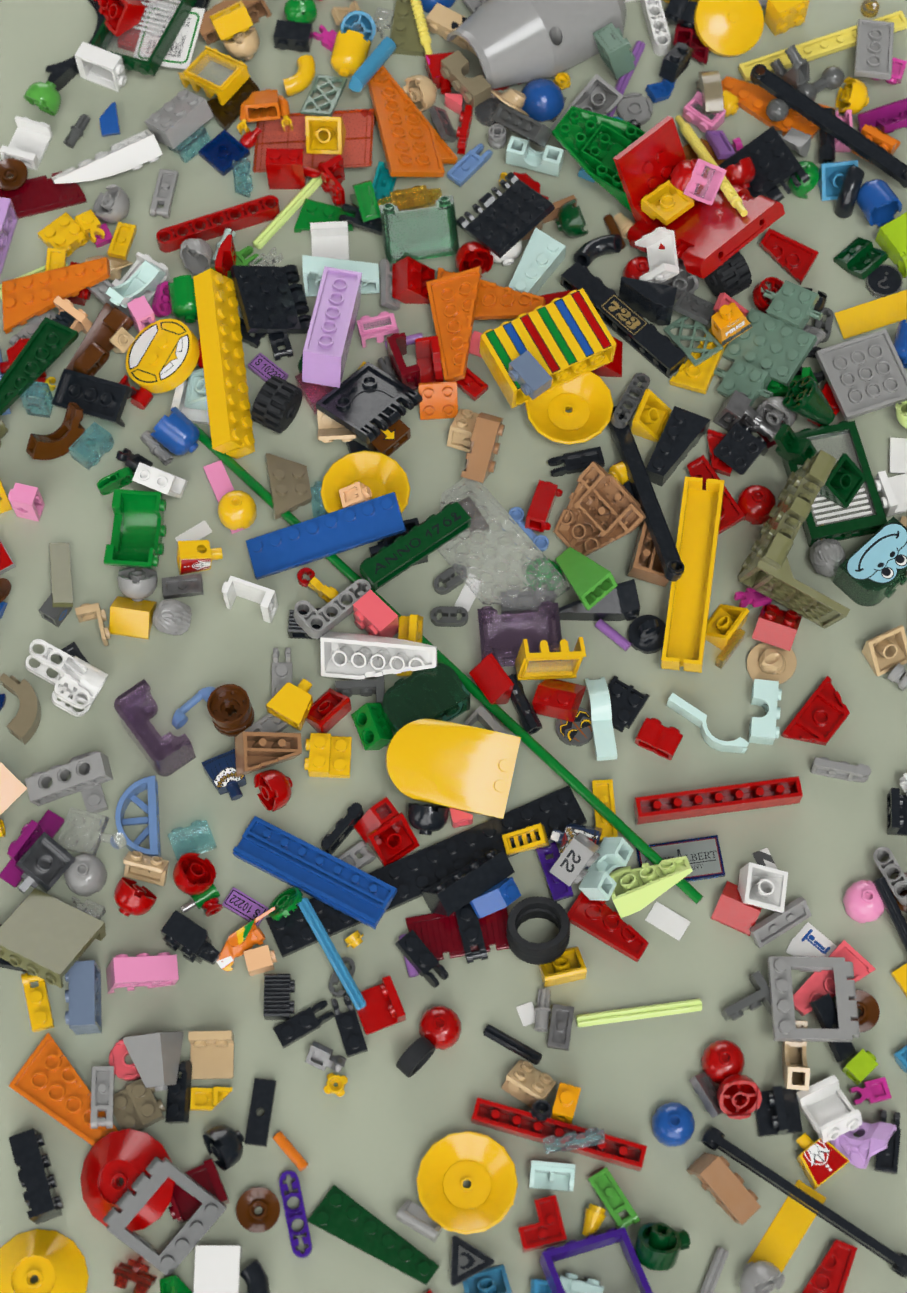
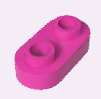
(161, 303)

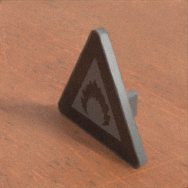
(466, 1261)

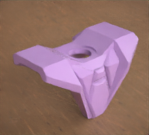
(871, 1141)

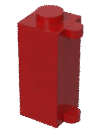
(541, 506)

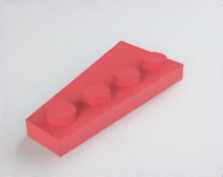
(823, 982)

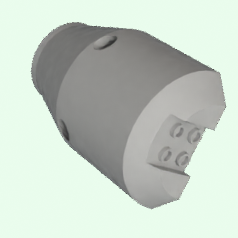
(536, 37)

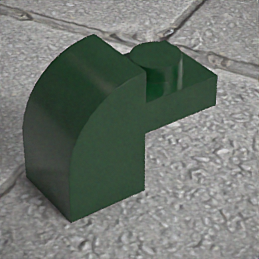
(793, 448)

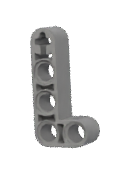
(334, 606)

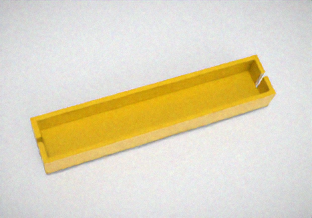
(223, 364)
(692, 592)

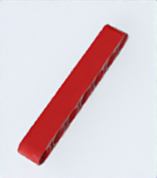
(225, 217)

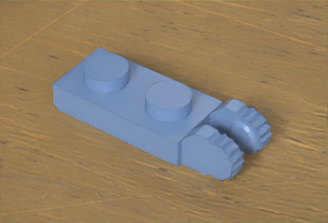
(469, 165)

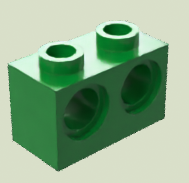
(372, 726)

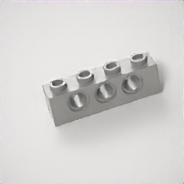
(99, 773)

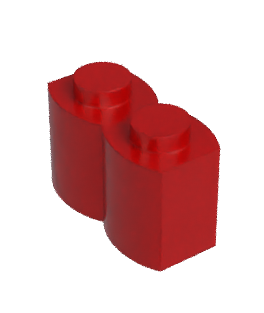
(658, 738)

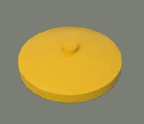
(729, 25)

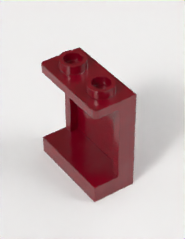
(396, 348)
(186, 1205)

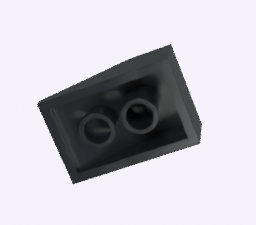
(649, 299)

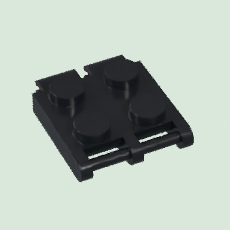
(625, 704)

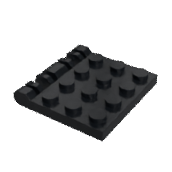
(772, 164)
(507, 217)
(269, 300)
(367, 399)

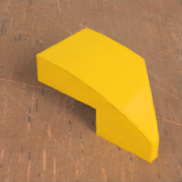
(207, 1098)

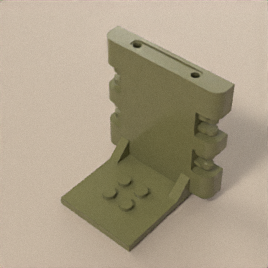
(768, 566)

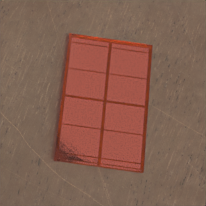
(357, 145)

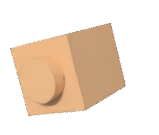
(259, 960)

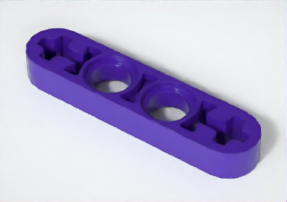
(298, 1213)

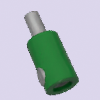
(199, 900)

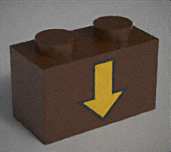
(391, 439)

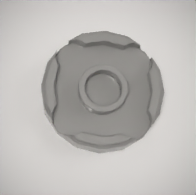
(635, 107)

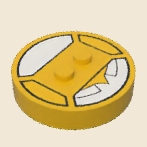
(162, 355)

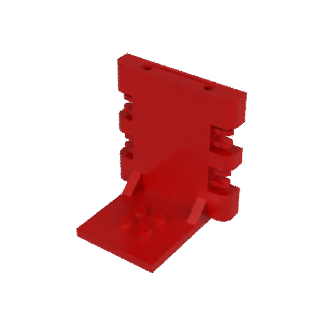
(703, 234)

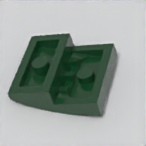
(860, 258)

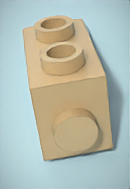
(93, 611)

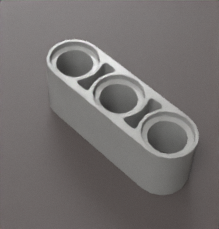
(887, 869)

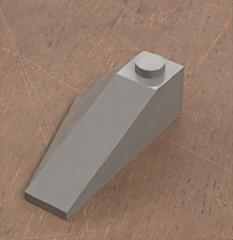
(595, 97)

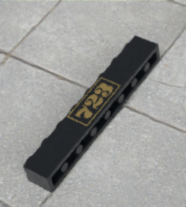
(625, 321)

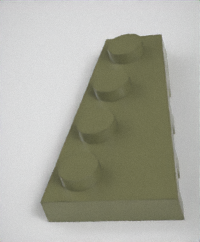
(405, 30)

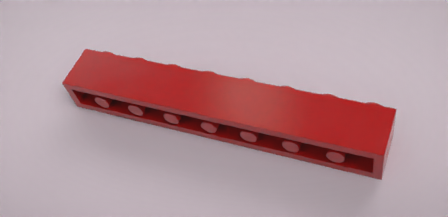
(717, 800)
(524, 1125)

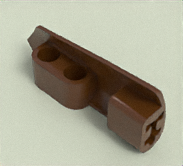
(96, 345)

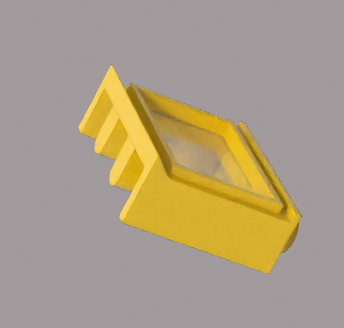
(215, 74)
(549, 664)

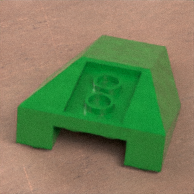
(594, 143)

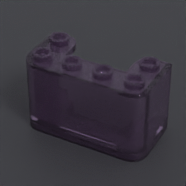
(505, 632)
(164, 753)

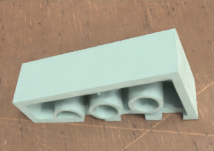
(537, 263)
(314, 267)

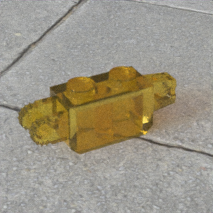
(412, 198)

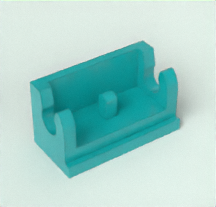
(382, 182)

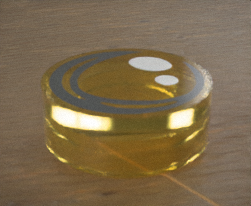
(870, 8)

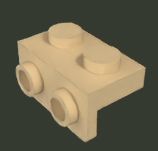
(146, 868)

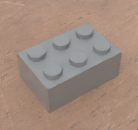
(179, 118)

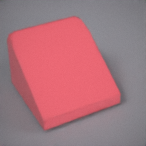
(454, 102)
(475, 344)
(460, 818)

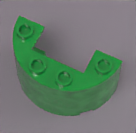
(136, 529)

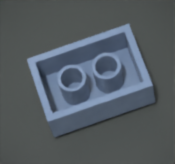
(84, 998)

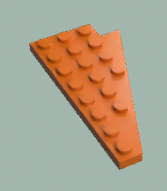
(406, 135)

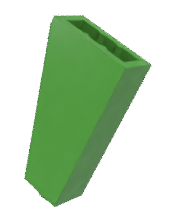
(586, 577)

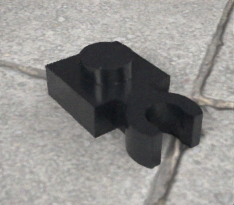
(132, 460)

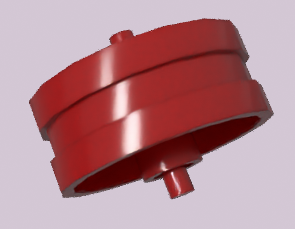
(758, 298)

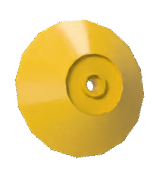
(590, 407)
(370, 468)
(461, 1159)
(44, 1254)

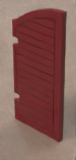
(43, 195)
(442, 933)

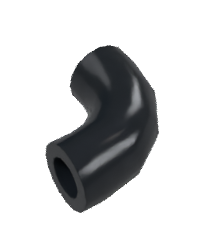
(849, 192)
(598, 247)
(255, 1278)

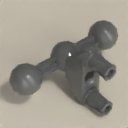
(798, 78)

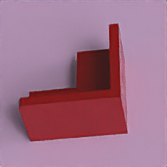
(429, 359)
(548, 1231)

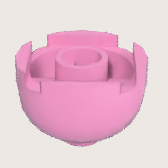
(863, 902)

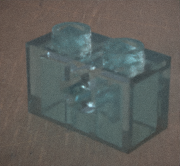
(38, 400)
(91, 446)

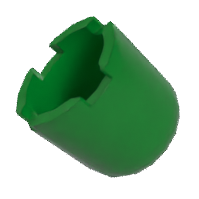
(183, 298)

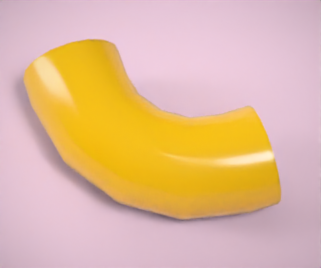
(303, 76)

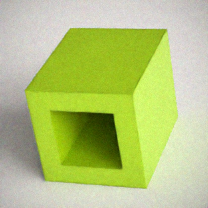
(860, 1066)

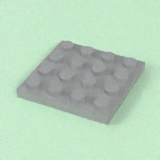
(864, 374)

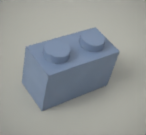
(529, 375)

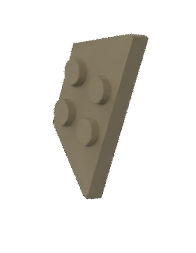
(287, 484)

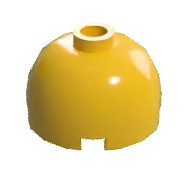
(852, 97)
(237, 510)

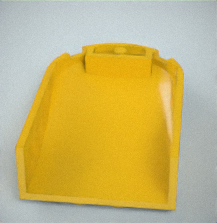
(453, 765)

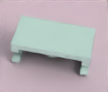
(552, 1176)

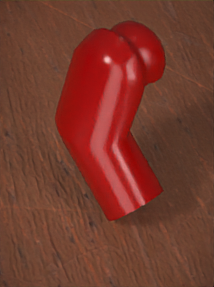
(312, 172)

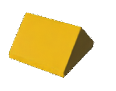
(324, 135)
(650, 417)
(131, 617)
(725, 623)
(565, 969)

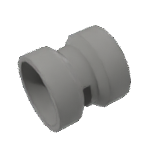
(497, 136)
(896, 674)

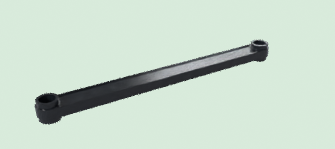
(829, 123)
(649, 503)
(715, 1140)

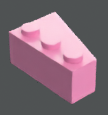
(142, 971)

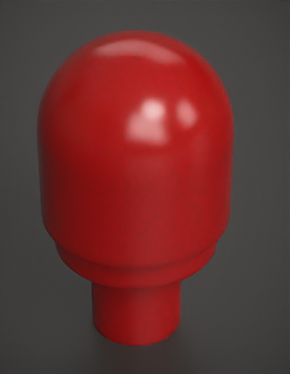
(250, 138)

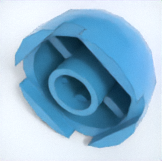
(359, 22)

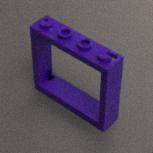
(591, 1243)

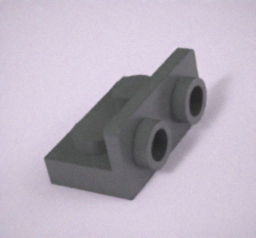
(694, 307)

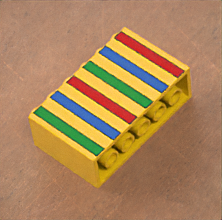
(561, 336)

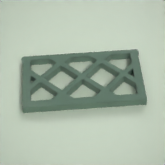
(330, 80)
(706, 353)

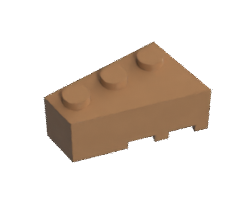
(483, 447)
(645, 561)
(264, 749)
(725, 1187)

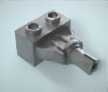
(737, 410)

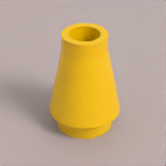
(593, 1219)

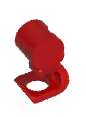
(142, 396)

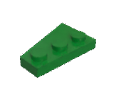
(318, 212)

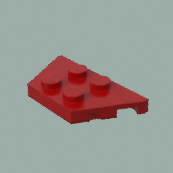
(819, 716)

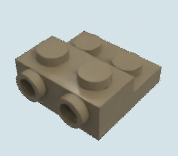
(137, 1107)

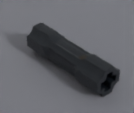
(827, 147)
(528, 718)

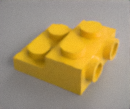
(666, 203)
(64, 234)
(328, 756)

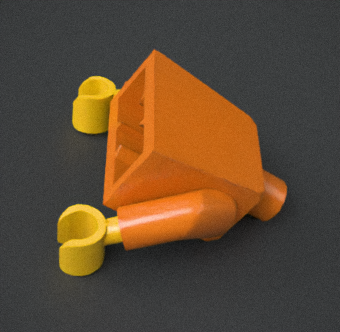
(262, 107)

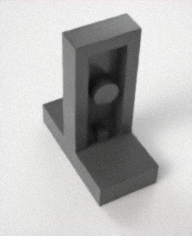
(363, 688)
(752, 1001)

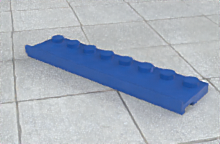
(325, 535)
(315, 872)

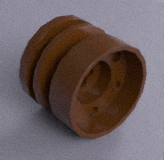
(231, 701)

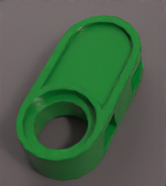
(115, 481)

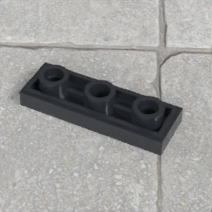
(828, 1018)
(262, 1099)

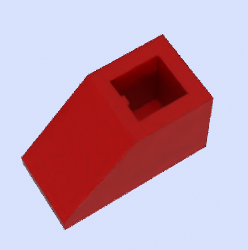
(375, 817)

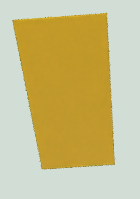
(872, 314)
(786, 1230)

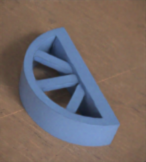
(153, 829)

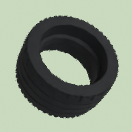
(538, 952)

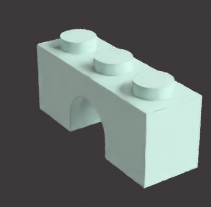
(522, 155)
(764, 729)
(597, 882)

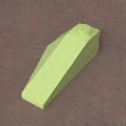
(643, 885)

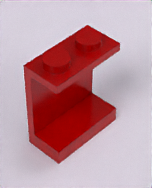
(285, 168)

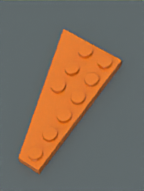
(755, 100)
(35, 293)
(500, 302)
(453, 312)
(58, 1090)

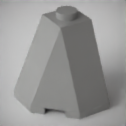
(156, 1057)

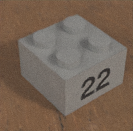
(575, 858)

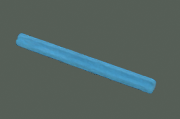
(332, 954)

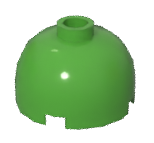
(44, 96)

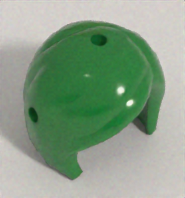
(300, 11)
(812, 171)

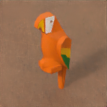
(242, 940)

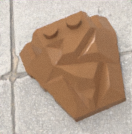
(598, 512)

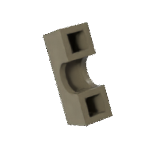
(474, 89)

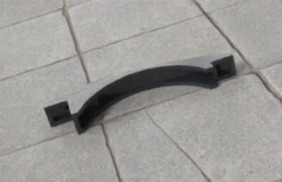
(66, 70)

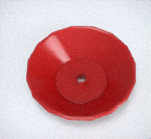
(123, 1156)

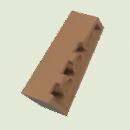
(255, 9)

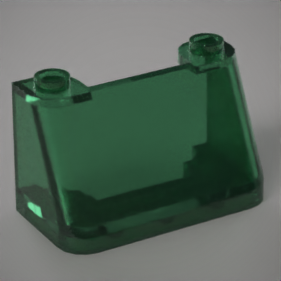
(420, 231)

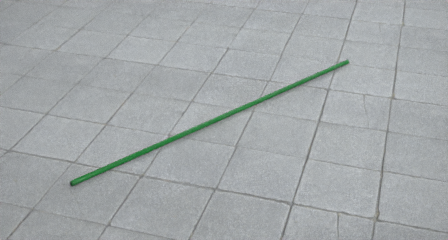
(498, 712)

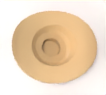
(512, 98)
(115, 265)
(771, 663)

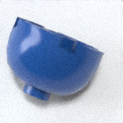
(673, 1124)

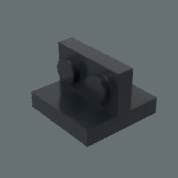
(778, 1113)

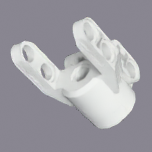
(74, 678)

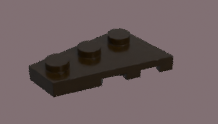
(230, 111)

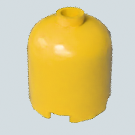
(349, 52)

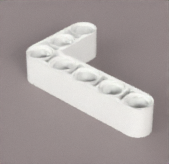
(656, 25)

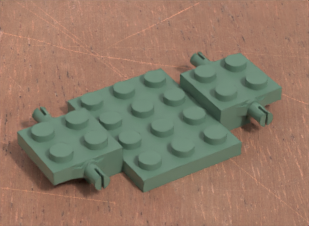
(773, 345)

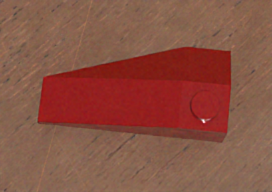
(121, 14)

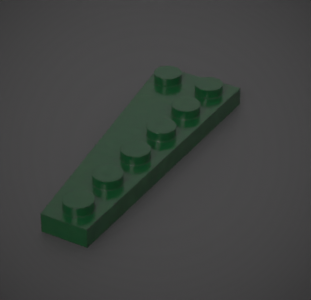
(34, 359)
(358, 1227)

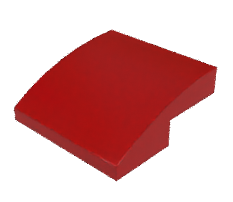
(226, 256)

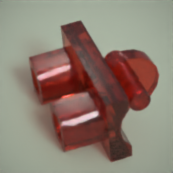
(136, 1272)

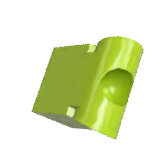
(893, 240)

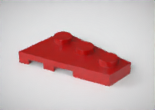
(789, 254)

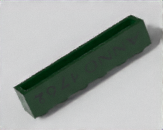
(415, 545)

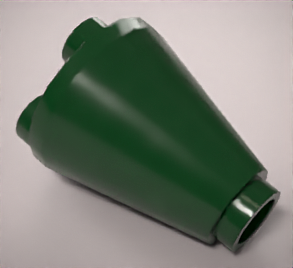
(808, 401)

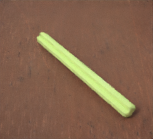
(287, 212)
(639, 1012)

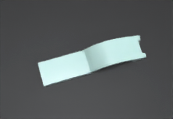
(601, 719)
(699, 719)

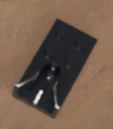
(94, 395)

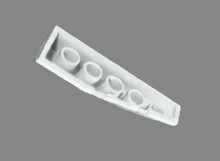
(123, 156)
(371, 655)

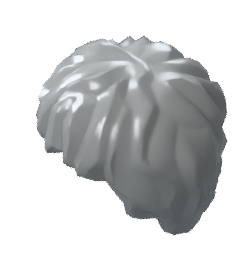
(196, 255)
(827, 556)
(172, 617)

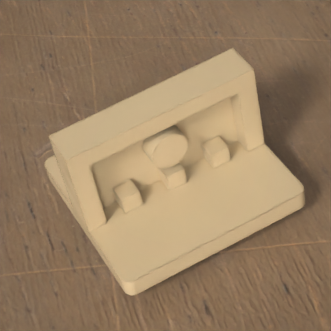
(528, 1083)

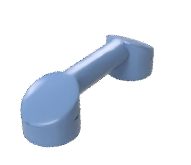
(540, 541)
(179, 718)

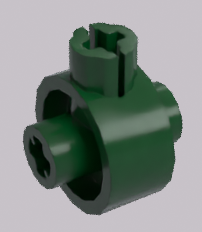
(660, 1245)

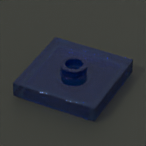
(222, 151)

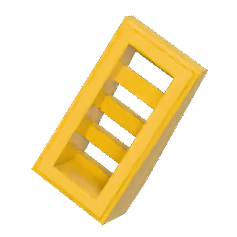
(527, 846)

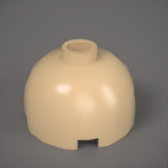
(243, 44)
(421, 91)

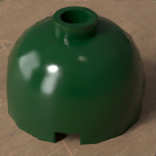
(571, 220)

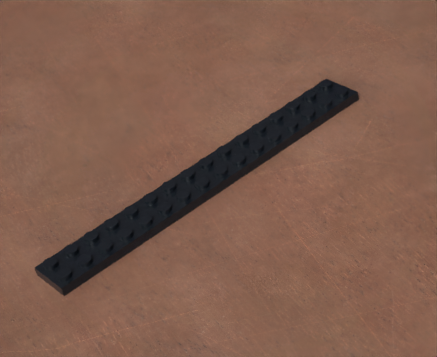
(433, 864)

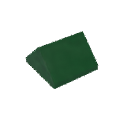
(843, 482)

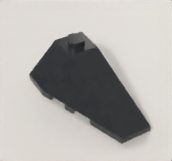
(617, 605)

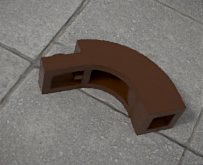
(57, 443)

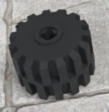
(730, 277)
(277, 404)

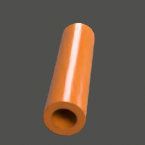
(290, 1151)

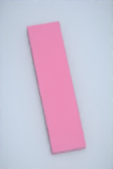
(219, 482)

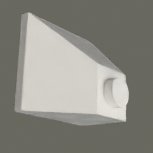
(763, 886)

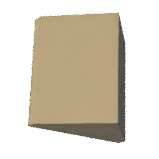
(886, 650)

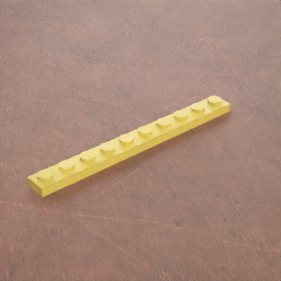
(820, 46)

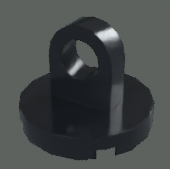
(647, 634)

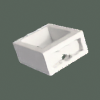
(100, 66)

